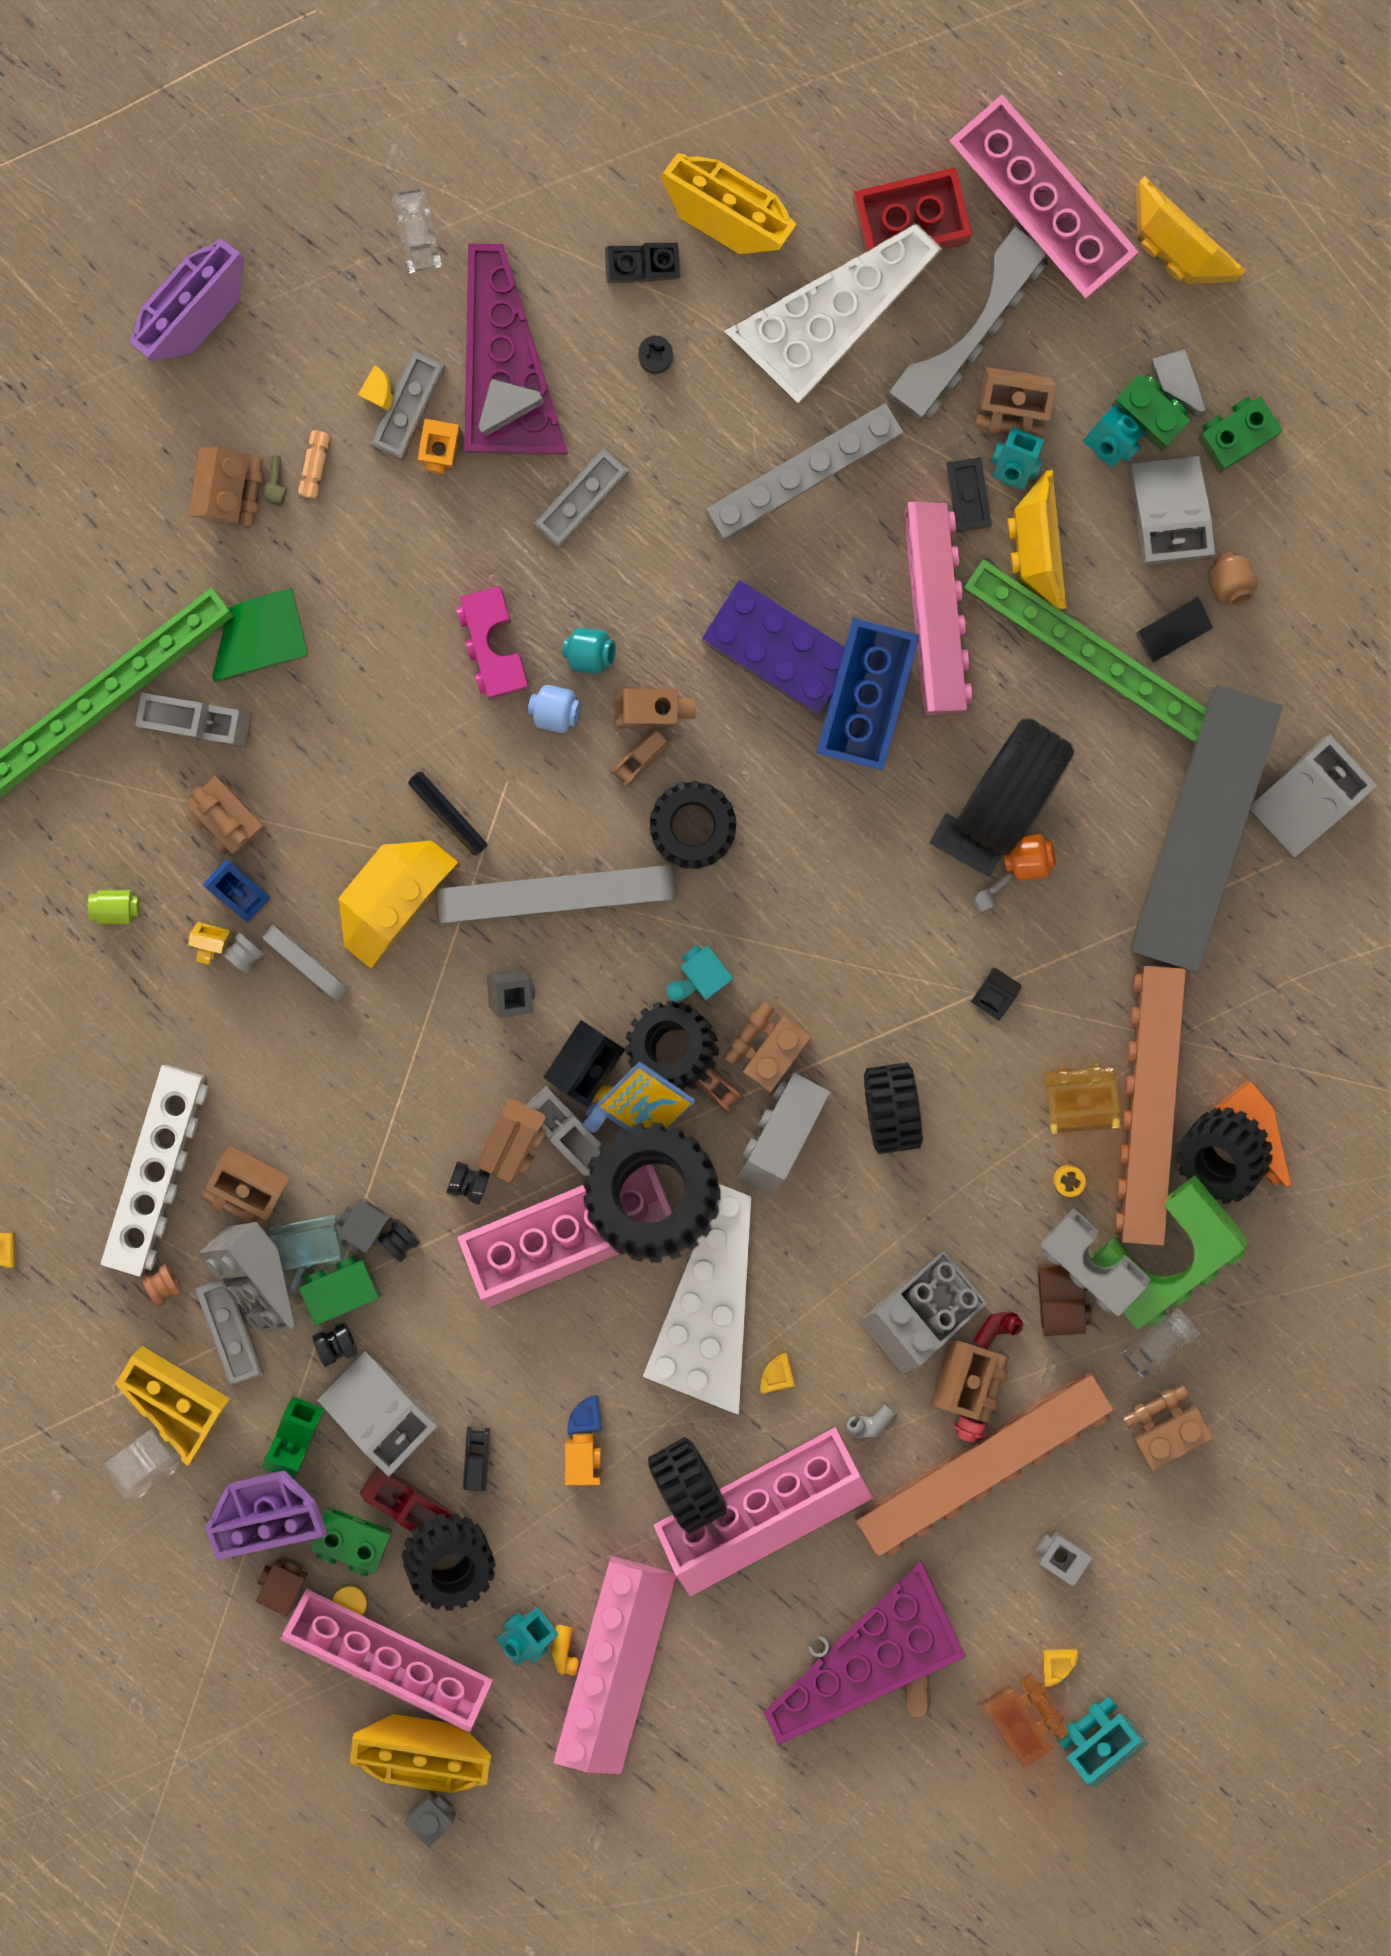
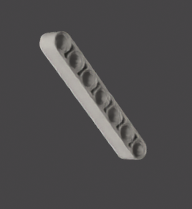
(555, 894)

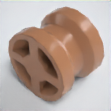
(162, 1284)

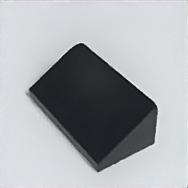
(1174, 629)

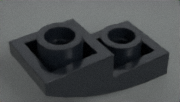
(642, 263)

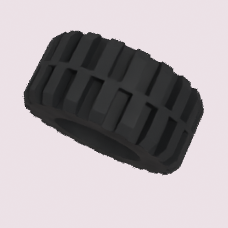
(632, 1152)

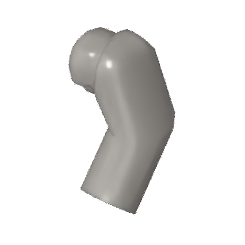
(870, 1427)

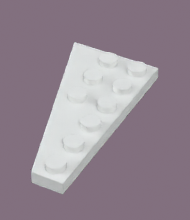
(820, 322)
(705, 1324)

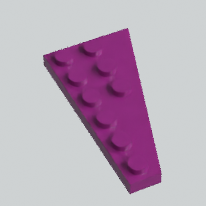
(503, 350)
(885, 1650)

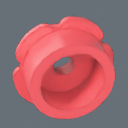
(970, 1429)

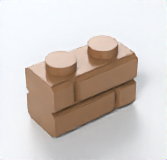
(511, 1141)

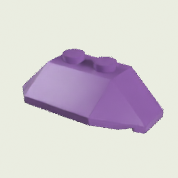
(189, 303)
(262, 1516)

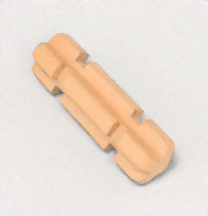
(314, 464)

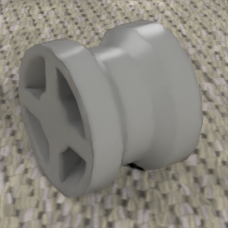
(243, 953)

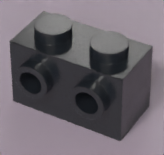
(584, 1063)

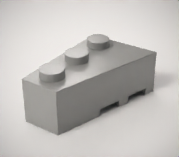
(782, 1133)

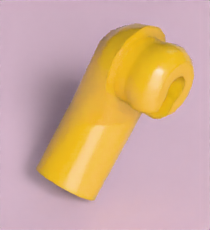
(560, 1651)

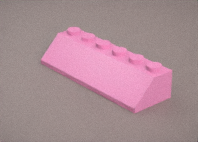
(1044, 197)
(935, 608)
(552, 1239)
(767, 1512)
(387, 1660)
(614, 1667)

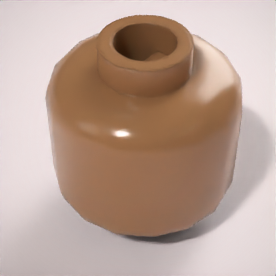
(1232, 579)

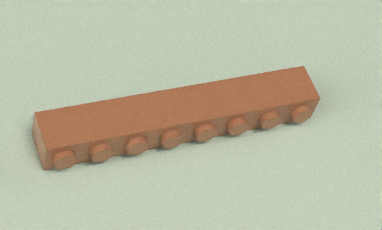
(1151, 1105)
(984, 1464)

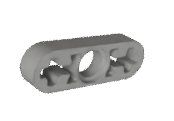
(305, 962)

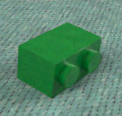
(340, 1290)

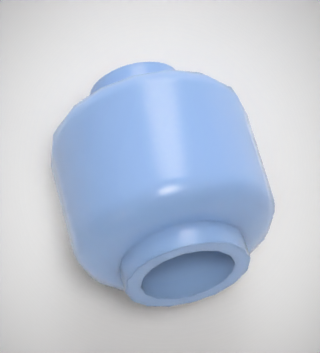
(554, 708)

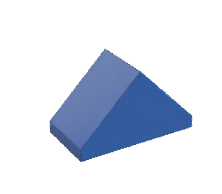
(236, 890)

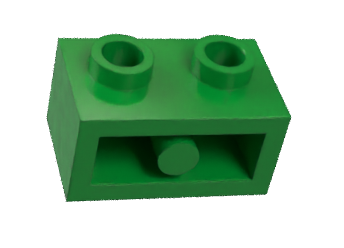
(1152, 411)
(1239, 433)
(351, 1541)

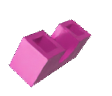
(482, 614)

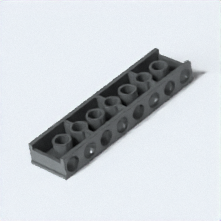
(1205, 828)

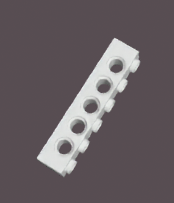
(119, 1251)

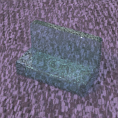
(307, 1242)

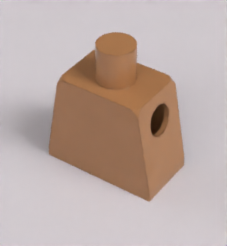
(637, 708)

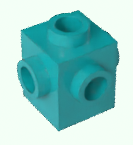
(1115, 437)
(1017, 458)
(526, 1636)

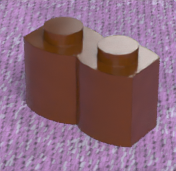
(1061, 1302)

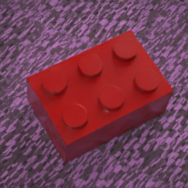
(927, 200)

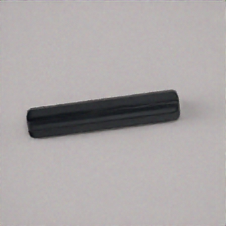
(447, 813)

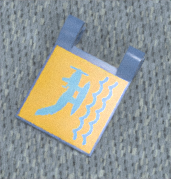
(638, 1099)

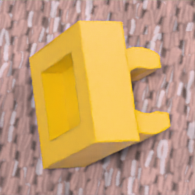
(208, 940)

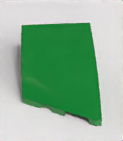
(260, 636)

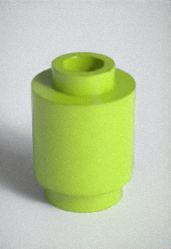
(113, 907)

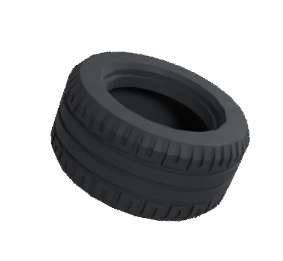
(1015, 787)

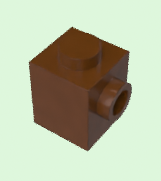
(281, 1585)

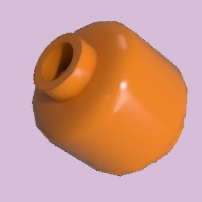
(1031, 858)

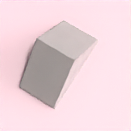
(506, 404)

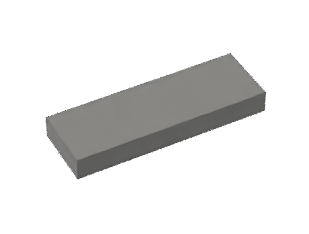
(408, 405)
(581, 497)
(229, 1333)

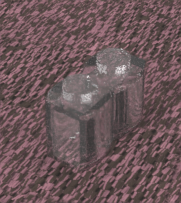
(140, 1463)

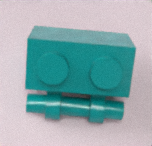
(703, 972)
(1105, 1750)

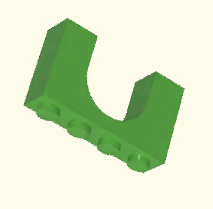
(1215, 1243)

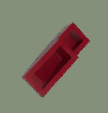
(401, 1500)

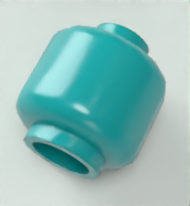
(589, 650)

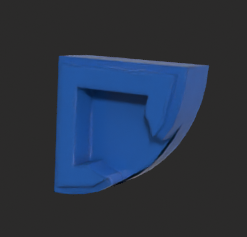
(585, 1417)

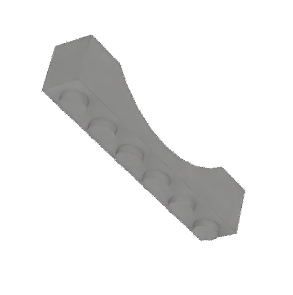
(925, 381)
(804, 471)

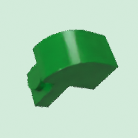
(293, 1437)

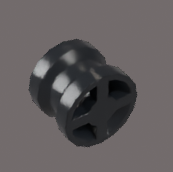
(658, 360)
(399, 1240)

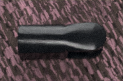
(476, 1464)

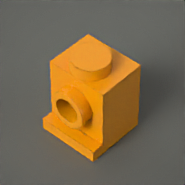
(436, 433)
(581, 1460)

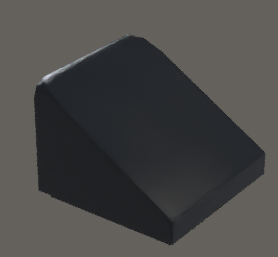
(996, 993)

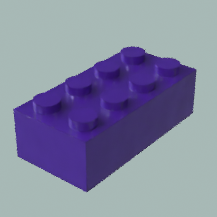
(776, 647)

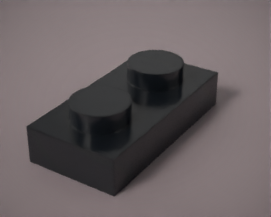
(968, 494)
(962, 847)

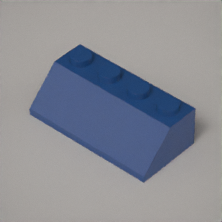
(867, 693)

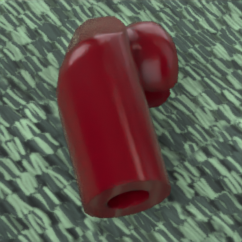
(996, 1325)

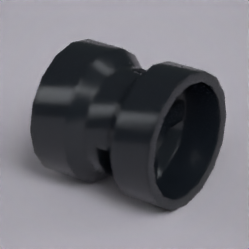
(460, 1182)
(341, 1341)

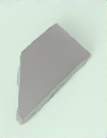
(1178, 380)

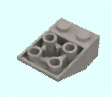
(1172, 511)
(1312, 795)
(252, 1275)
(923, 1312)
(378, 1413)

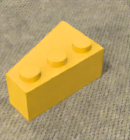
(172, 1400)

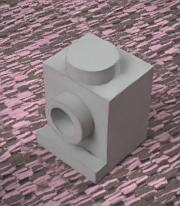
(1071, 1566)

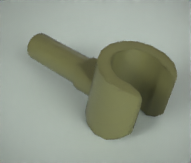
(274, 493)

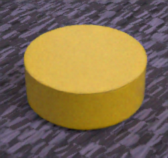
(352, 1598)

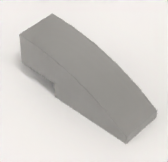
(193, 719)
(566, 1129)

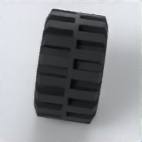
(693, 794)
(662, 1020)
(893, 1108)
(1239, 1139)
(687, 1485)
(456, 1584)

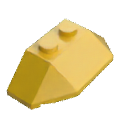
(727, 205)
(1180, 241)
(1038, 543)
(390, 895)
(421, 1754)

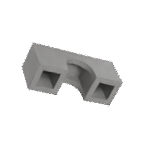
(1113, 1285)

